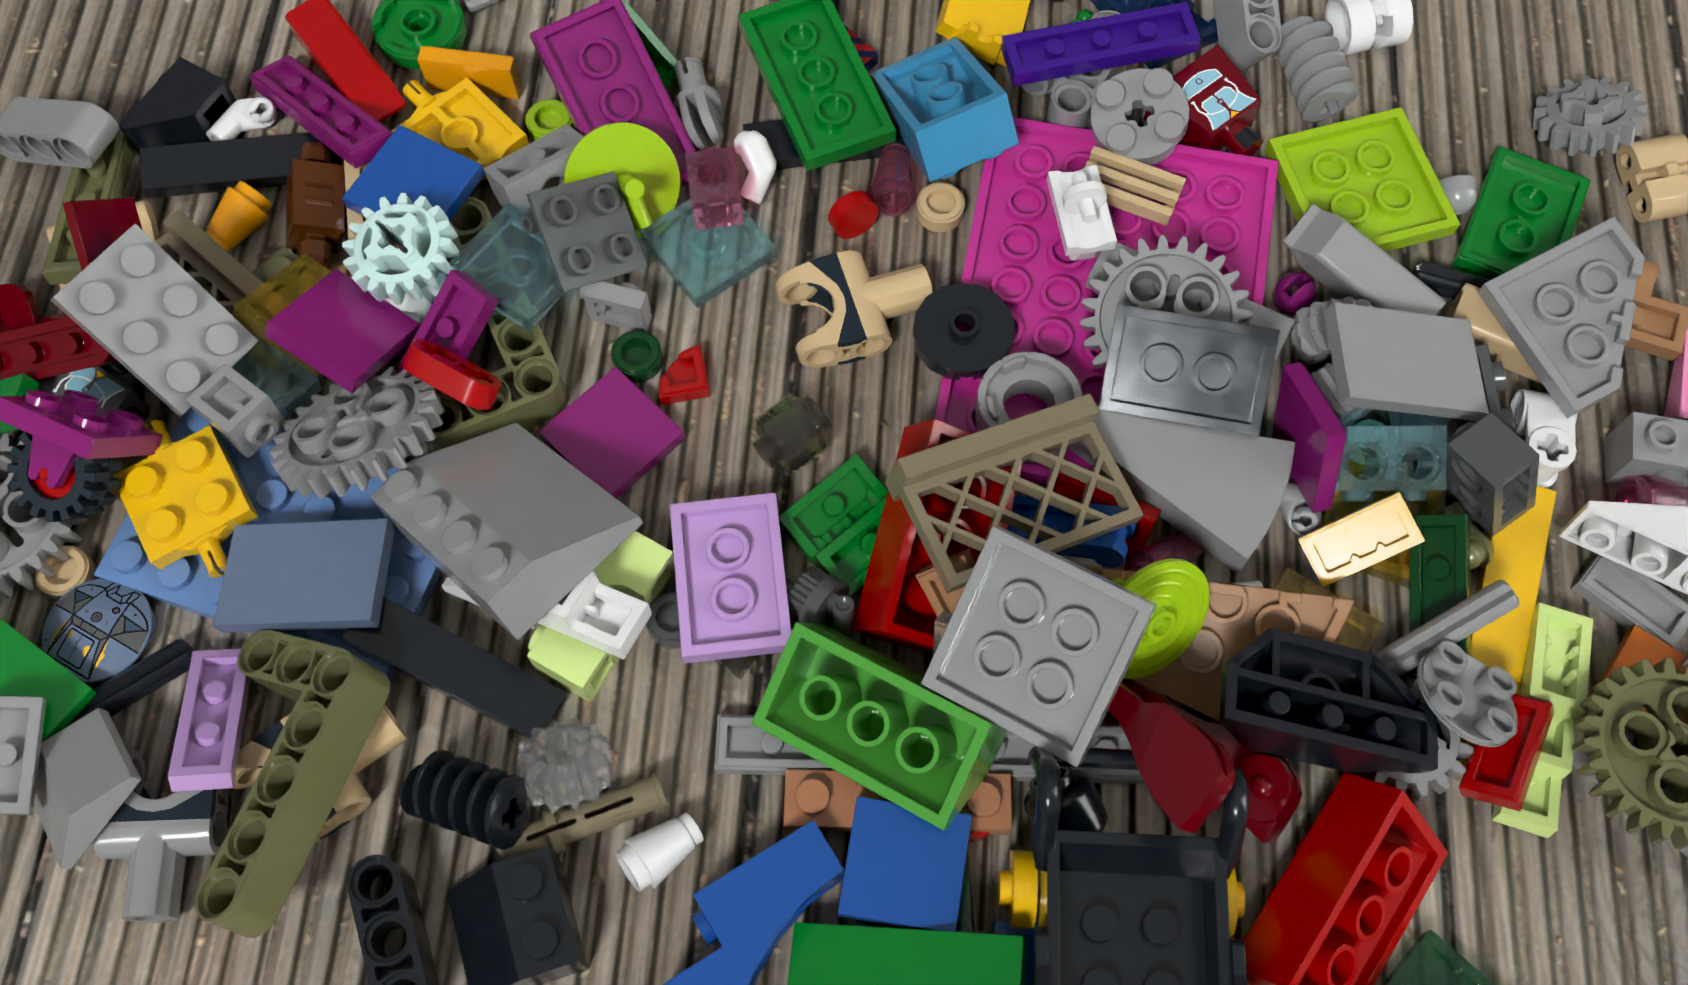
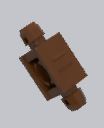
(314, 203)

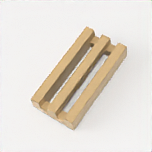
(1135, 179)

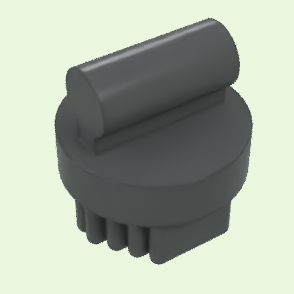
(822, 600)

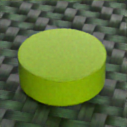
(546, 117)

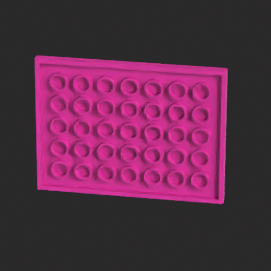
(1022, 259)

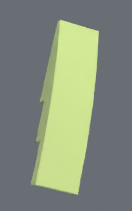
(1559, 674)

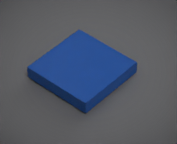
(418, 168)
(903, 868)

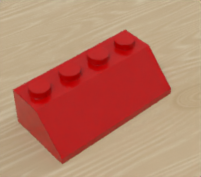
(892, 597)
(1346, 890)

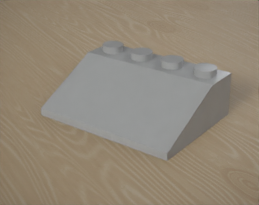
(506, 521)

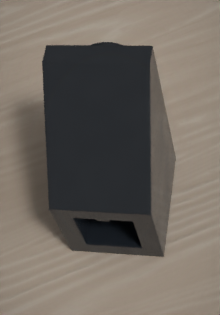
(178, 108)

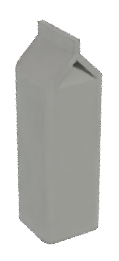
(1355, 265)

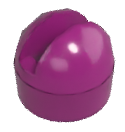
(1301, 298)

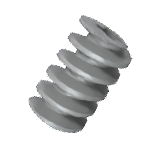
(1315, 68)

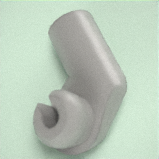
(1297, 512)

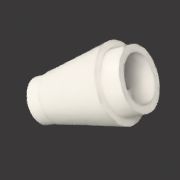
(658, 851)

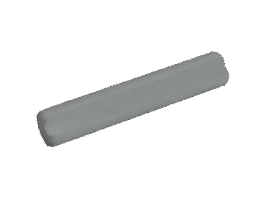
(1451, 626)

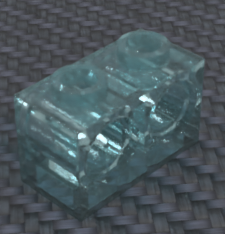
(1384, 453)

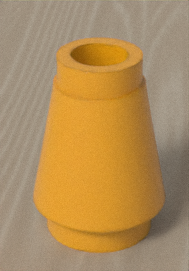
(238, 215)

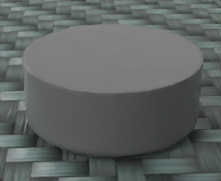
(664, 621)

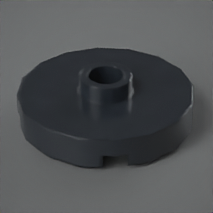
(958, 352)

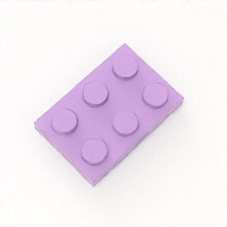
(729, 578)

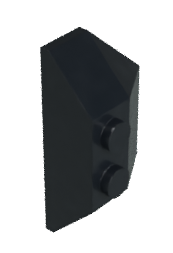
(1325, 706)

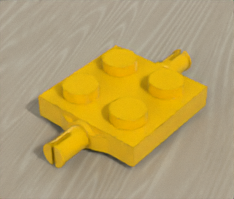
(464, 122)
(185, 499)

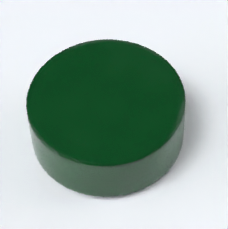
(637, 355)

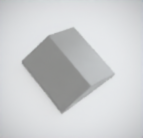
(82, 783)

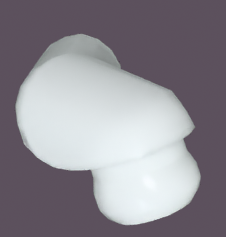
(243, 116)
(759, 162)

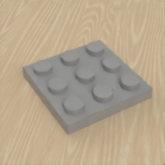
(1038, 645)

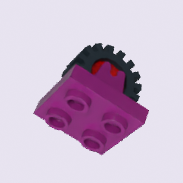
(69, 452)

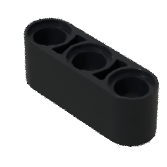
(379, 917)

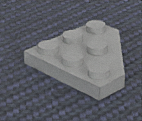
(1572, 313)

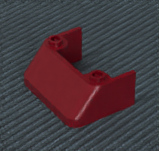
(56, 342)

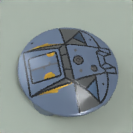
(98, 629)

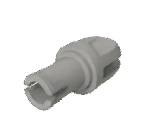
(697, 104)

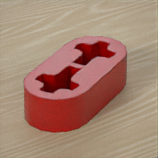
(451, 374)

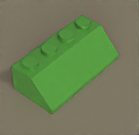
(877, 723)

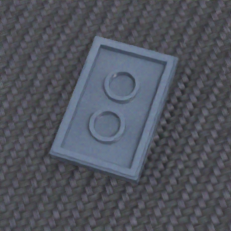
(305, 576)

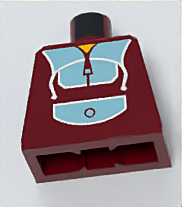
(1219, 105)

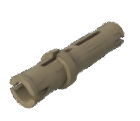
(645, 798)

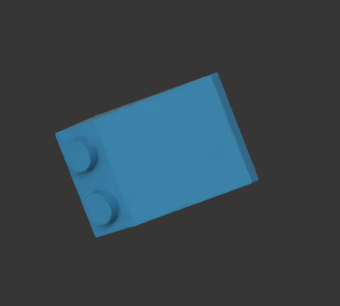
(946, 108)

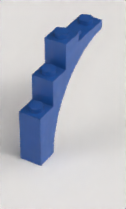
(758, 905)

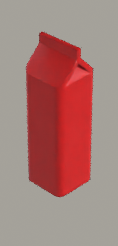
(344, 58)

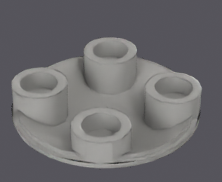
(1468, 695)

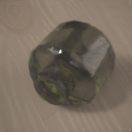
(792, 433)

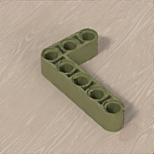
(523, 368)
(299, 780)

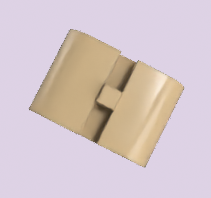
(1656, 176)

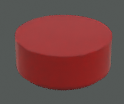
(853, 214)

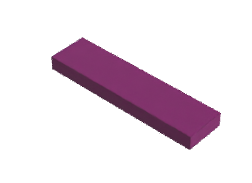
(321, 110)

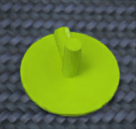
(641, 164)
(1181, 611)

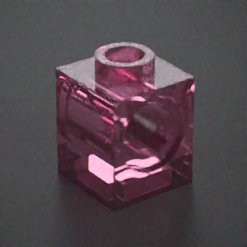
(714, 204)

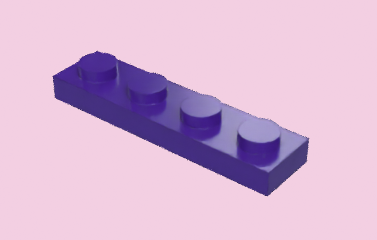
(1100, 43)

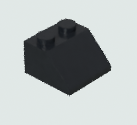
(517, 922)

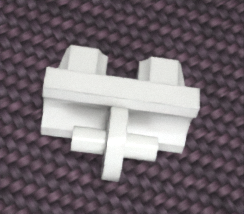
(1081, 212)

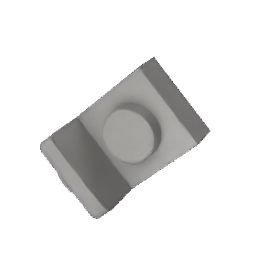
(617, 304)
(237, 410)

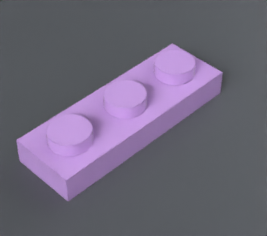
(210, 723)

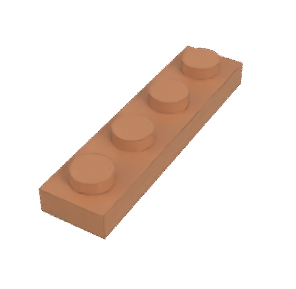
(831, 801)

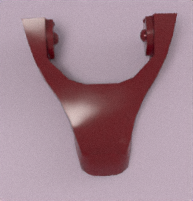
(1193, 761)

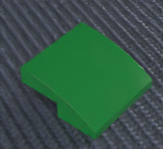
(839, 522)

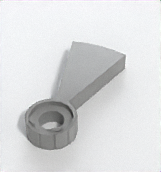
(1204, 480)

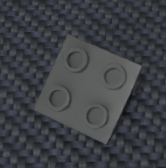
(585, 231)

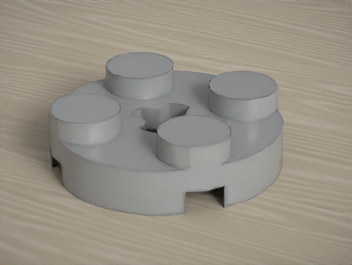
(1145, 89)

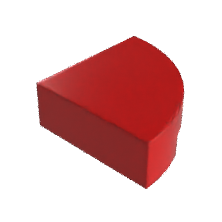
(684, 378)

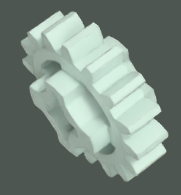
(386, 269)

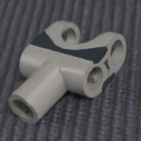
(158, 839)

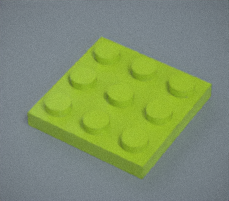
(1367, 174)

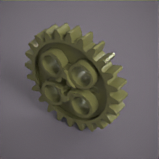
(1634, 774)

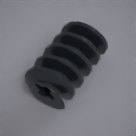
(467, 798)

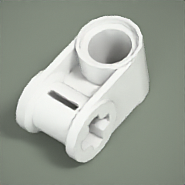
(1546, 430)

